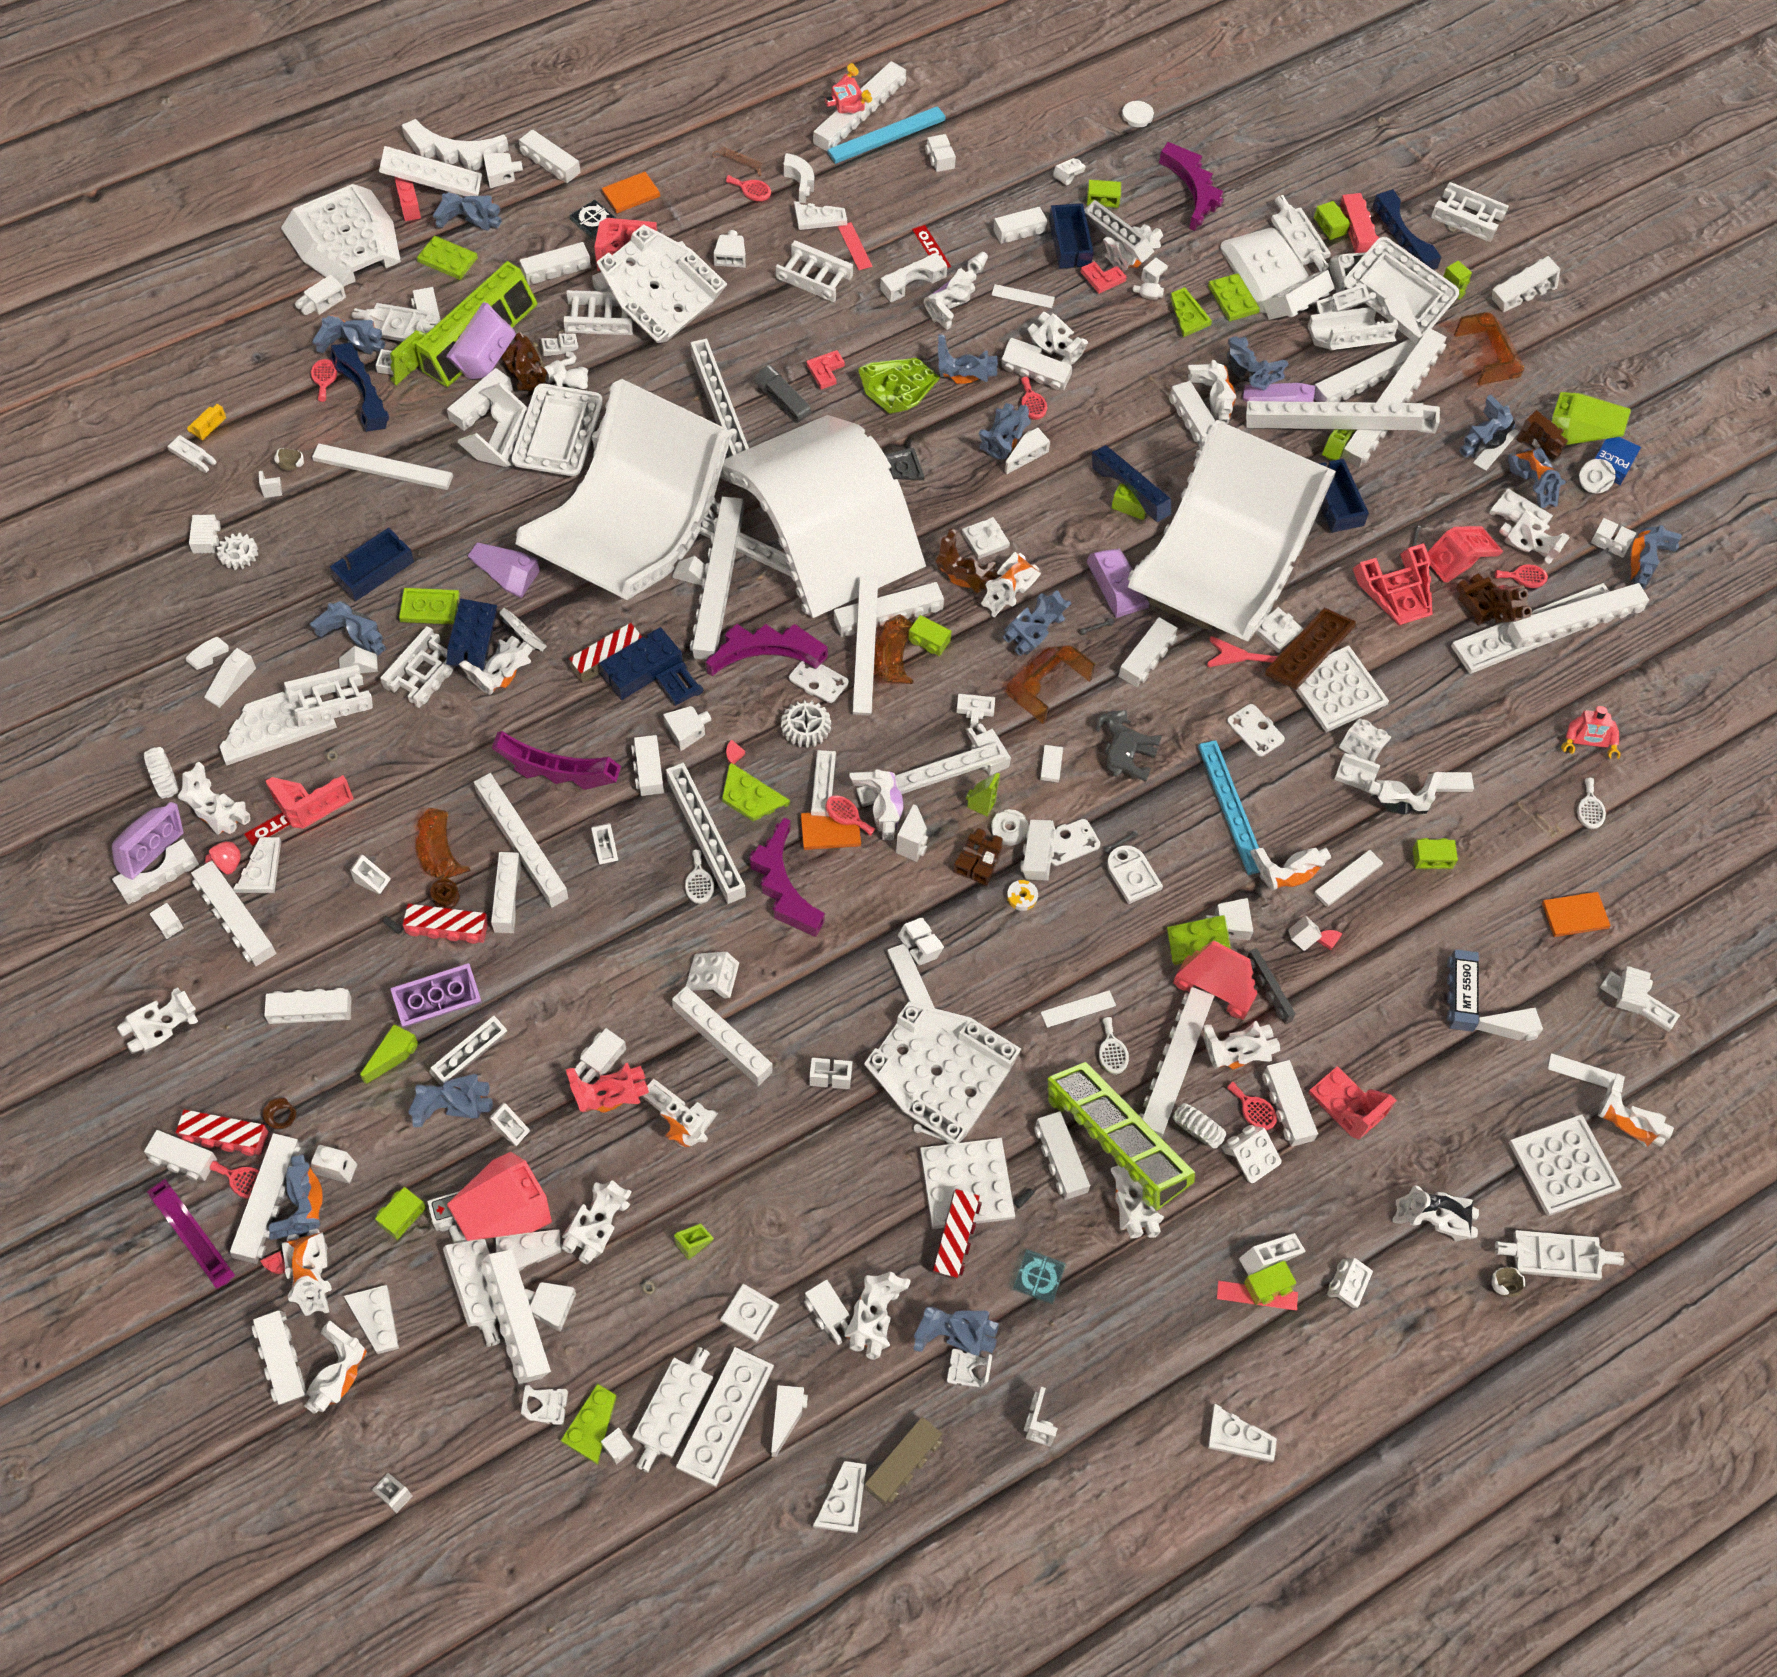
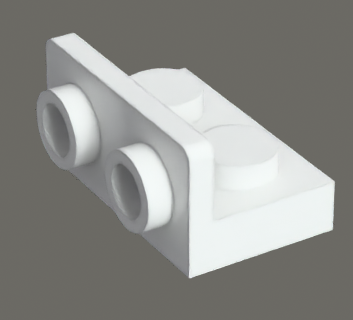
(1356, 771)
(1350, 1281)

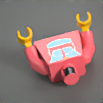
(847, 94)
(1593, 729)

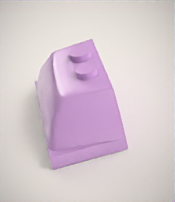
(481, 343)
(1111, 574)
(146, 839)
(435, 995)

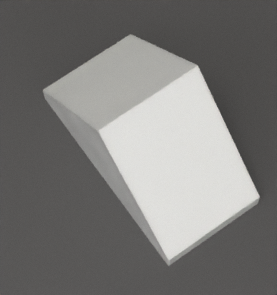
(690, 570)
(365, 659)
(604, 843)
(369, 875)
(508, 1124)
(392, 1492)

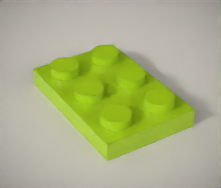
(447, 257)
(1233, 297)
(429, 606)
(1194, 935)

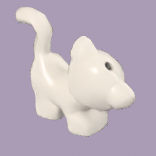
(573, 378)

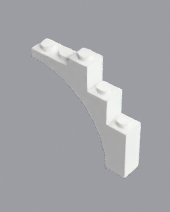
(451, 151)

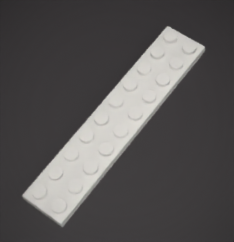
(1496, 645)

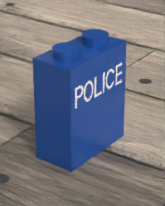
(1619, 454)

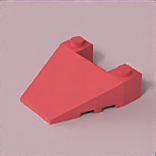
(1402, 593)
(1221, 974)

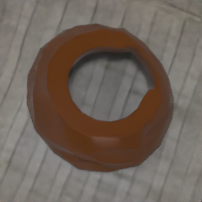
(272, 1107)

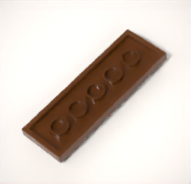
(1310, 648)

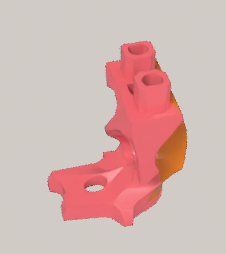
(619, 1089)

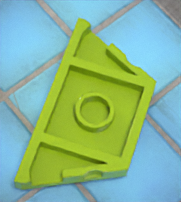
(405, 357)
(750, 795)

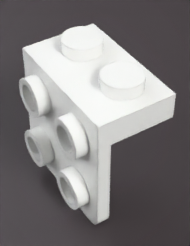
(1253, 1152)

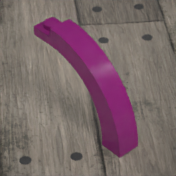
(191, 1233)

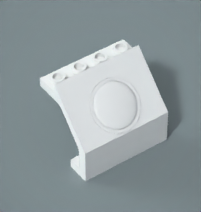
(1350, 329)

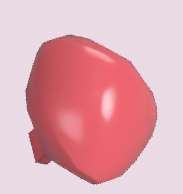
(225, 857)

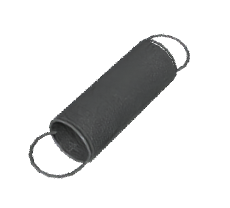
(393, 925)
(1024, 1198)

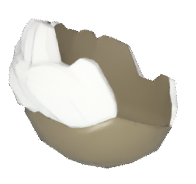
(289, 459)
(1508, 1282)

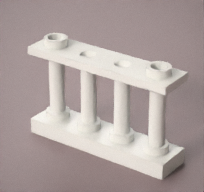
(819, 259)
(593, 324)

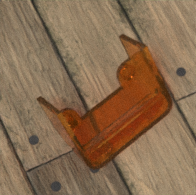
(1509, 362)
(1026, 684)

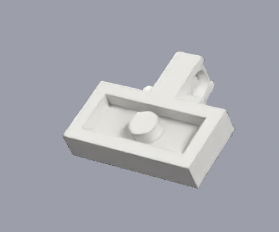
(975, 707)

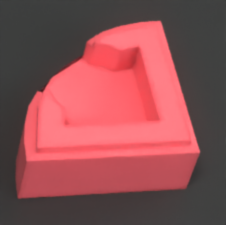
(734, 752)
(1329, 938)
(274, 1263)

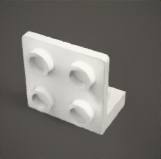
(1364, 740)
(713, 972)
(1039, 1432)

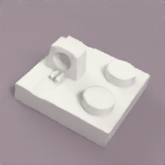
(985, 538)
(1279, 630)

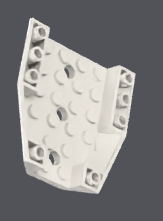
(328, 250)
(677, 271)
(964, 1052)

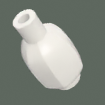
(1149, 291)

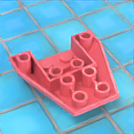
(501, 1201)

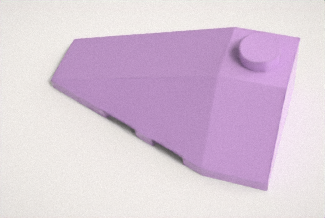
(1280, 392)
(508, 567)

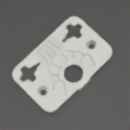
(823, 677)
(1252, 734)
(1074, 846)

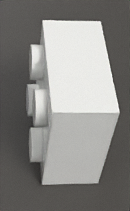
(384, 362)

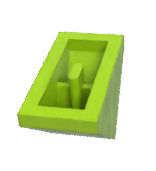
(692, 1240)

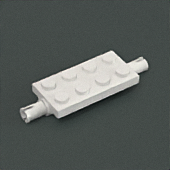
(1300, 234)
(396, 321)
(1558, 1255)
(470, 1283)
(672, 1408)

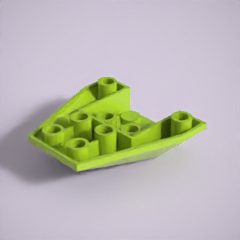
(897, 383)
(1589, 418)

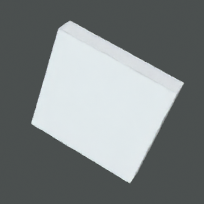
(749, 1313)

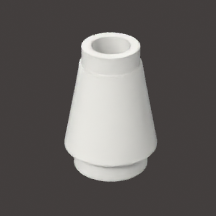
(977, 263)

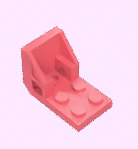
(615, 234)
(1460, 550)
(312, 806)
(1349, 1105)

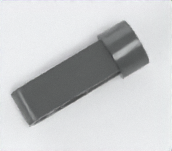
(782, 393)

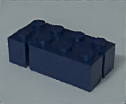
(1071, 235)
(1343, 501)
(372, 564)
(471, 633)
(640, 663)

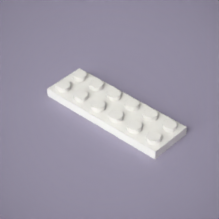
(430, 172)
(725, 1417)

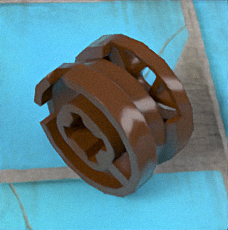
(445, 893)

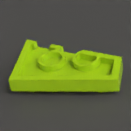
(1189, 312)
(591, 1424)

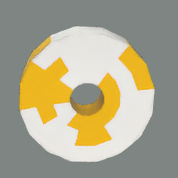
(1022, 887)

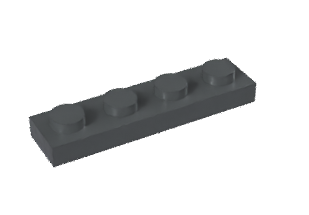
(1273, 991)

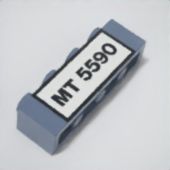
(1463, 990)

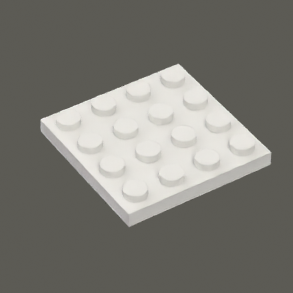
(1341, 690)
(1564, 1165)
(970, 1167)

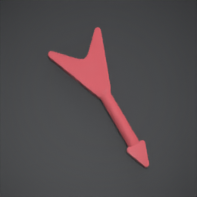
(1233, 654)

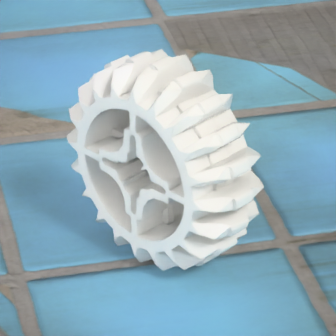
(794, 723)
(161, 772)
(1199, 1125)

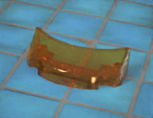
(890, 650)
(433, 846)

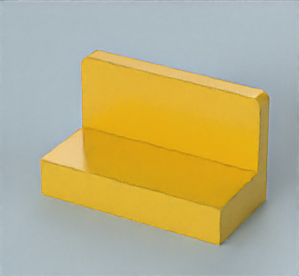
(207, 422)

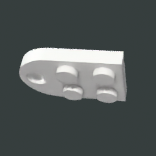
(1133, 875)

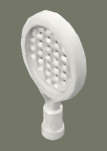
(1591, 798)
(697, 862)
(1109, 1031)

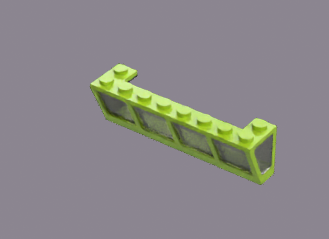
(507, 295)
(1121, 1133)

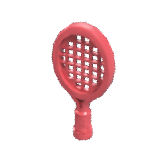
(754, 184)
(326, 381)
(1033, 395)
(1530, 584)
(855, 819)
(1246, 1100)
(215, 1166)

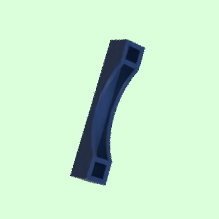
(1388, 207)
(347, 362)
(1151, 498)

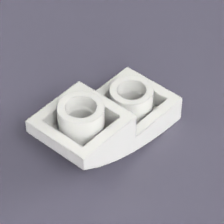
(559, 345)
(204, 654)

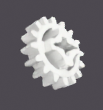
(237, 551)

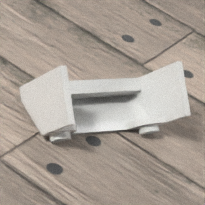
(1340, 264)
(510, 416)

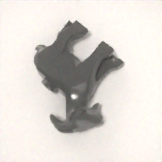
(1125, 745)

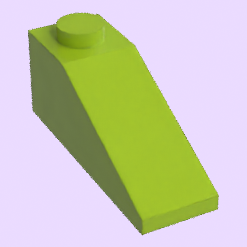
(1336, 443)
(984, 795)
(391, 1052)

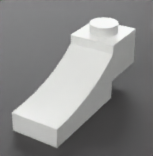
(1343, 300)

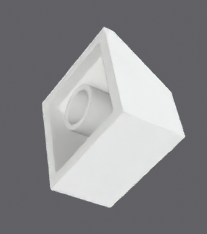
(912, 836)

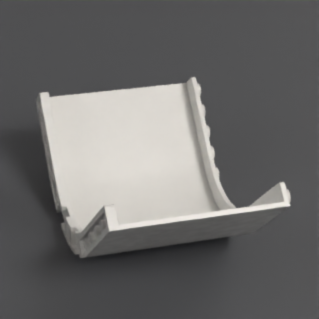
(640, 496)
(831, 509)
(1234, 531)

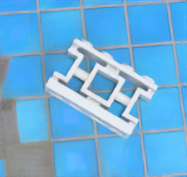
(1464, 220)
(410, 660)
(324, 684)

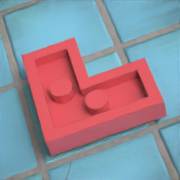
(1102, 280)
(822, 368)

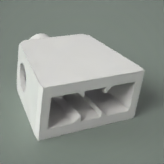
(500, 168)
(730, 251)
(686, 726)
(1237, 917)
(329, 1163)
(551, 1303)

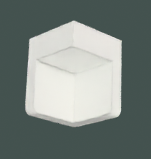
(1153, 271)
(1431, 419)
(270, 487)
(166, 920)
(1305, 933)
(617, 1446)

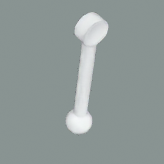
(918, 1128)

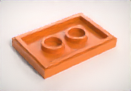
(631, 192)
(826, 833)
(1576, 914)

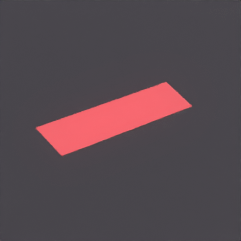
(855, 246)
(1239, 1293)

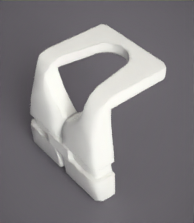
(962, 1366)
(552, 1408)

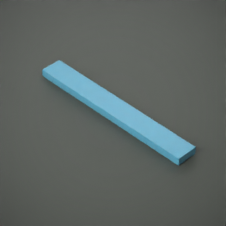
(886, 134)
(1230, 803)

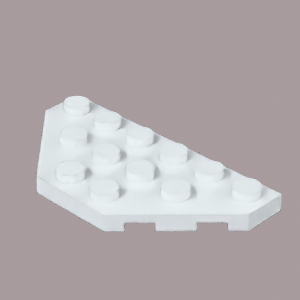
(267, 726)

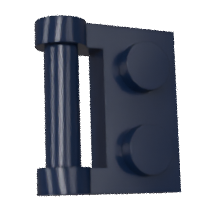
(675, 687)

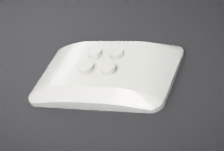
(1264, 263)
(1393, 271)
(557, 430)

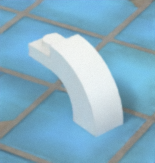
(802, 172)

